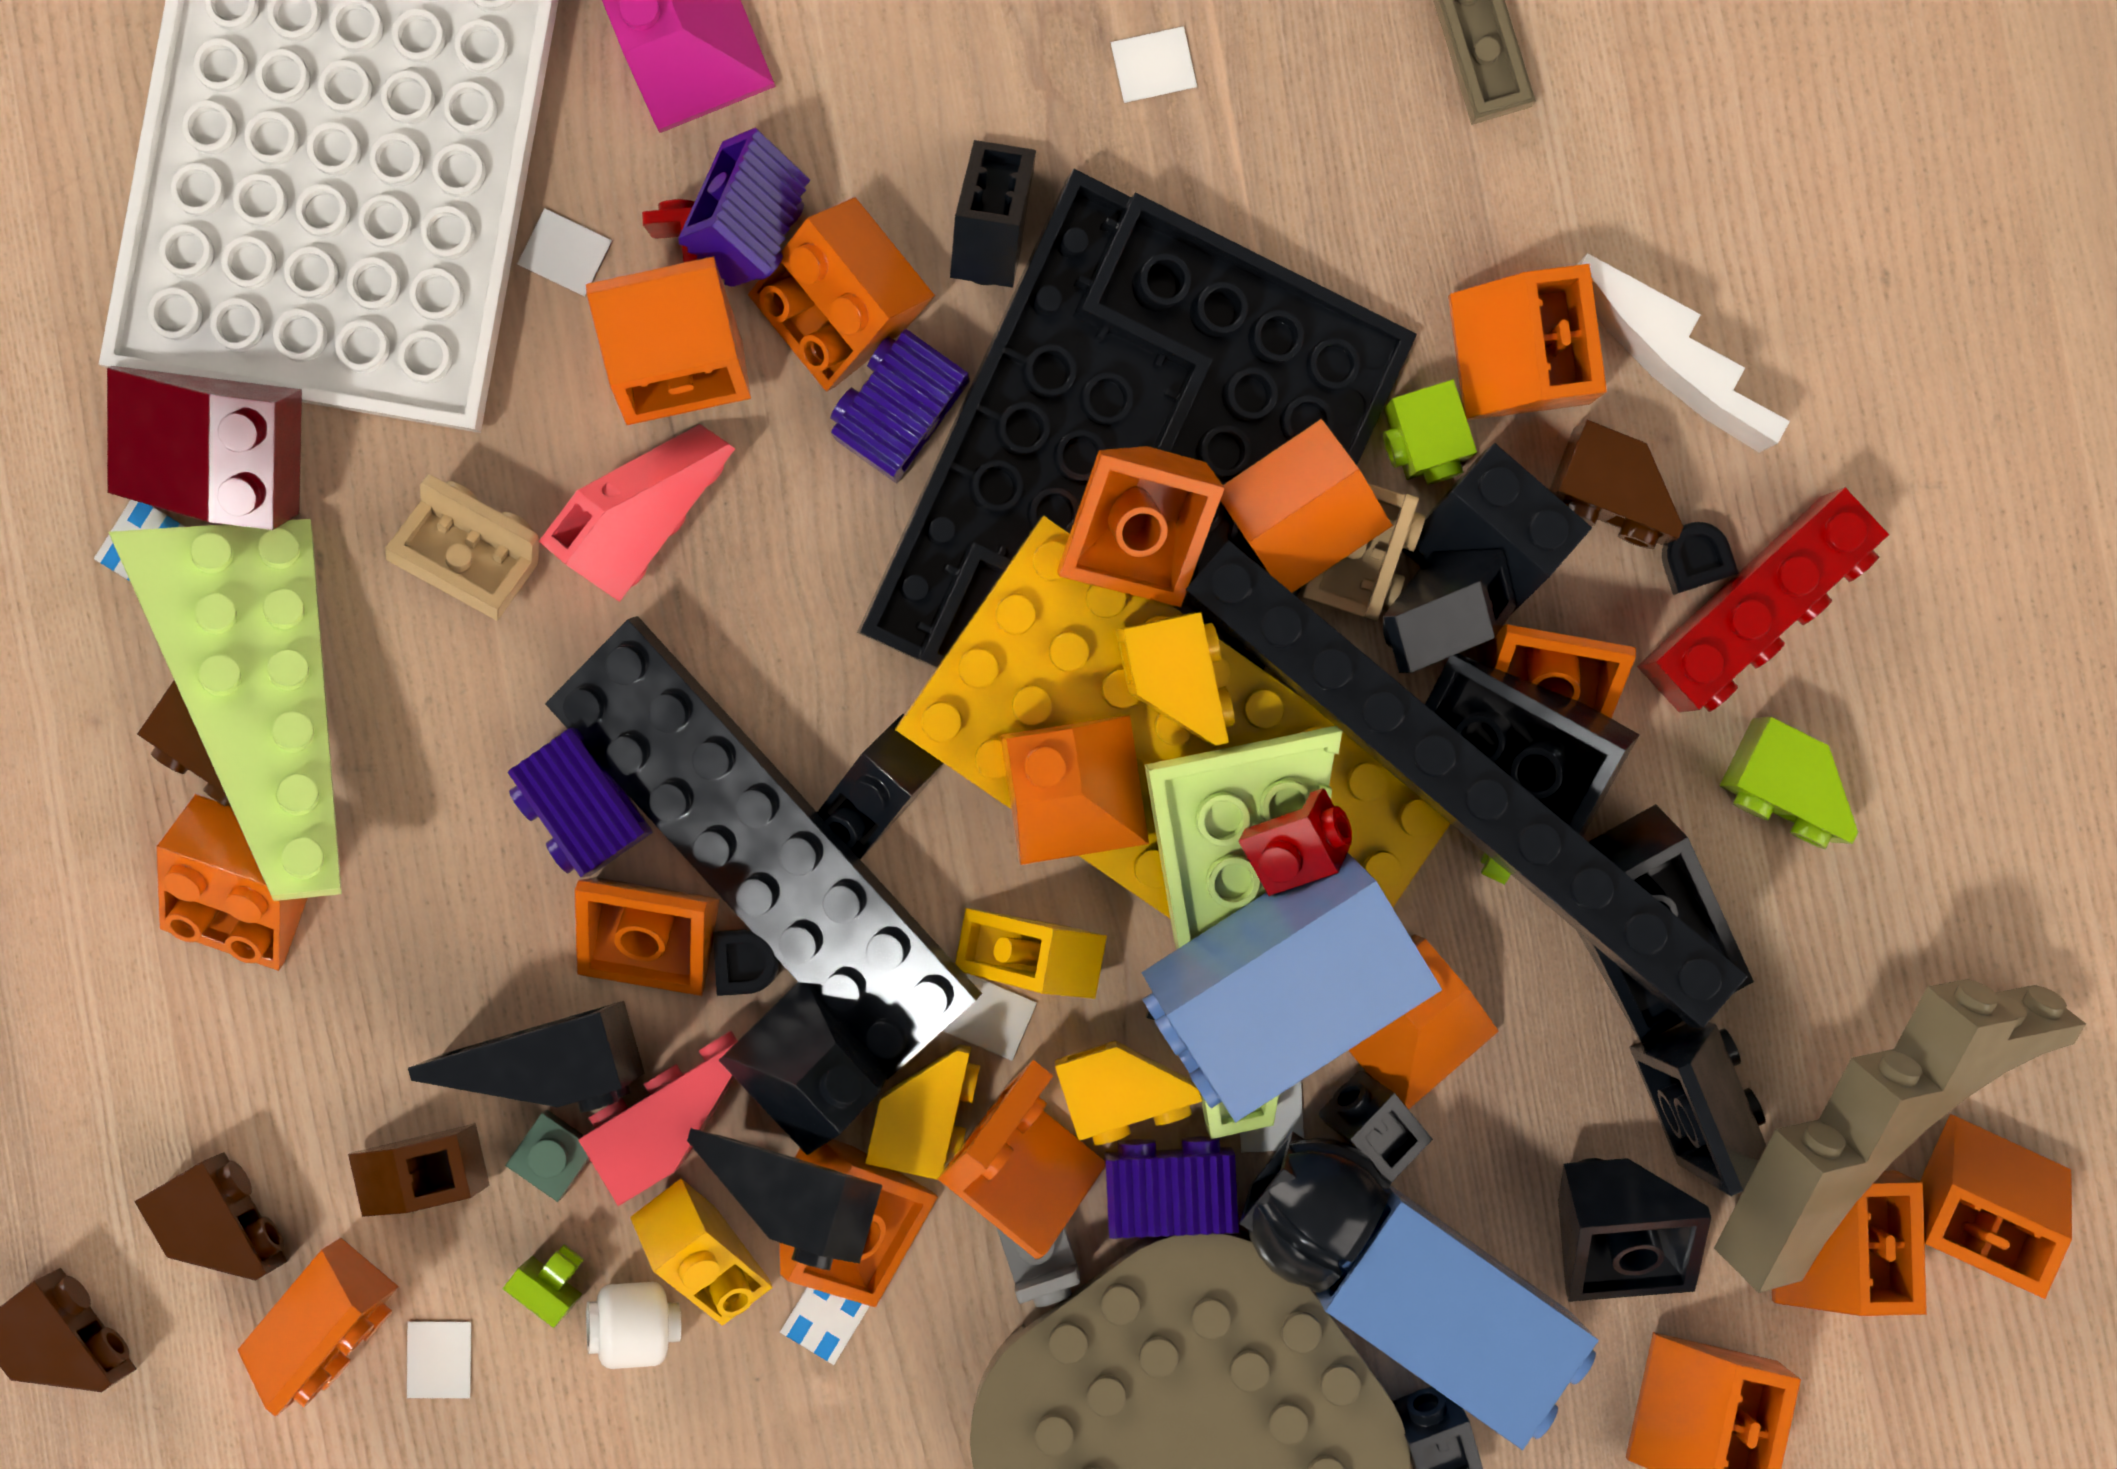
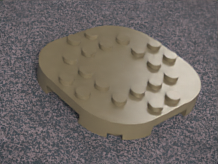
(1185, 1364)

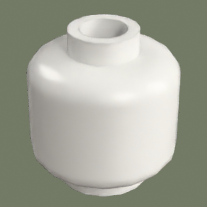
(632, 1325)

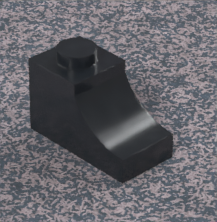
(992, 214)

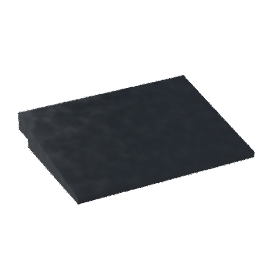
(1118, 340)

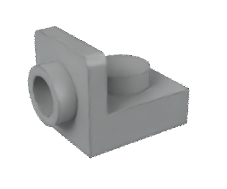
(1046, 1278)

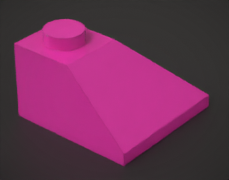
(689, 55)

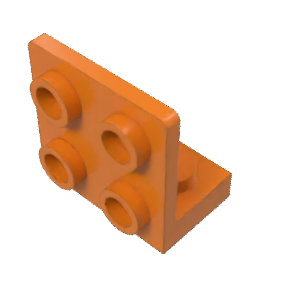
(1023, 1166)

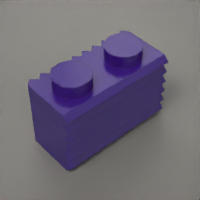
(745, 208)
(898, 404)
(577, 804)
(1171, 1189)

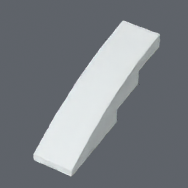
(1658, 338)

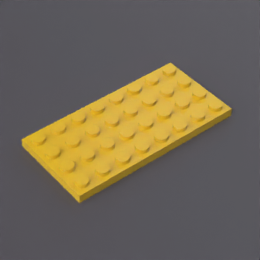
(1051, 657)

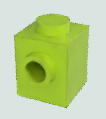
(1429, 433)

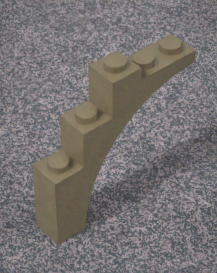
(1880, 1107)

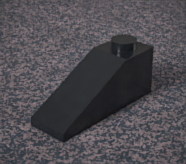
(794, 1200)

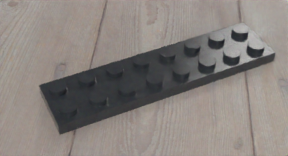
(762, 845)

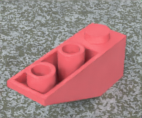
(627, 515)
(649, 1139)

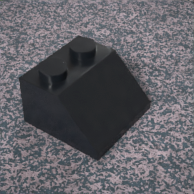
(1504, 509)

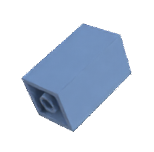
(1286, 987)
(1461, 1321)

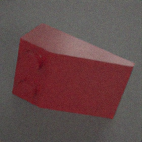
(205, 446)

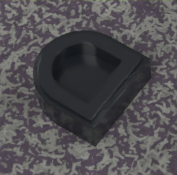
(1697, 557)
(743, 962)

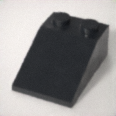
(1536, 736)
(1666, 866)
(554, 1064)
(1703, 1104)

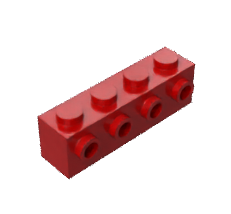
(1763, 600)

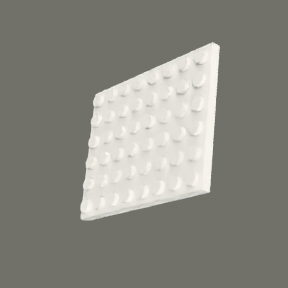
(332, 198)

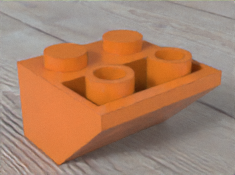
(840, 292)
(669, 341)
(1528, 343)
(216, 891)
(1997, 1206)
(1872, 1257)
(316, 1326)
(1711, 1408)

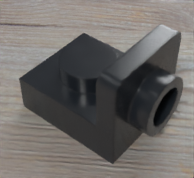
(1376, 1124)
(1437, 1431)

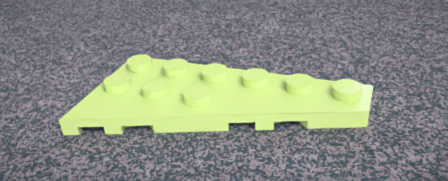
(247, 657)
(1198, 818)

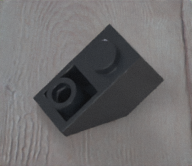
(1449, 607)
(878, 789)

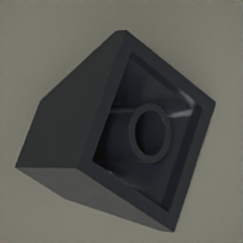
(806, 1068)
(1627, 1232)

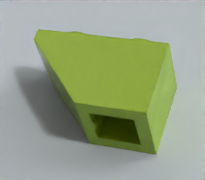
(1792, 777)

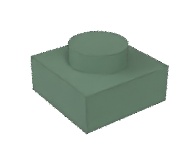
(550, 1156)

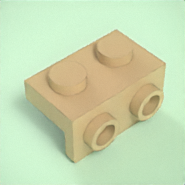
(465, 547)
(1366, 578)

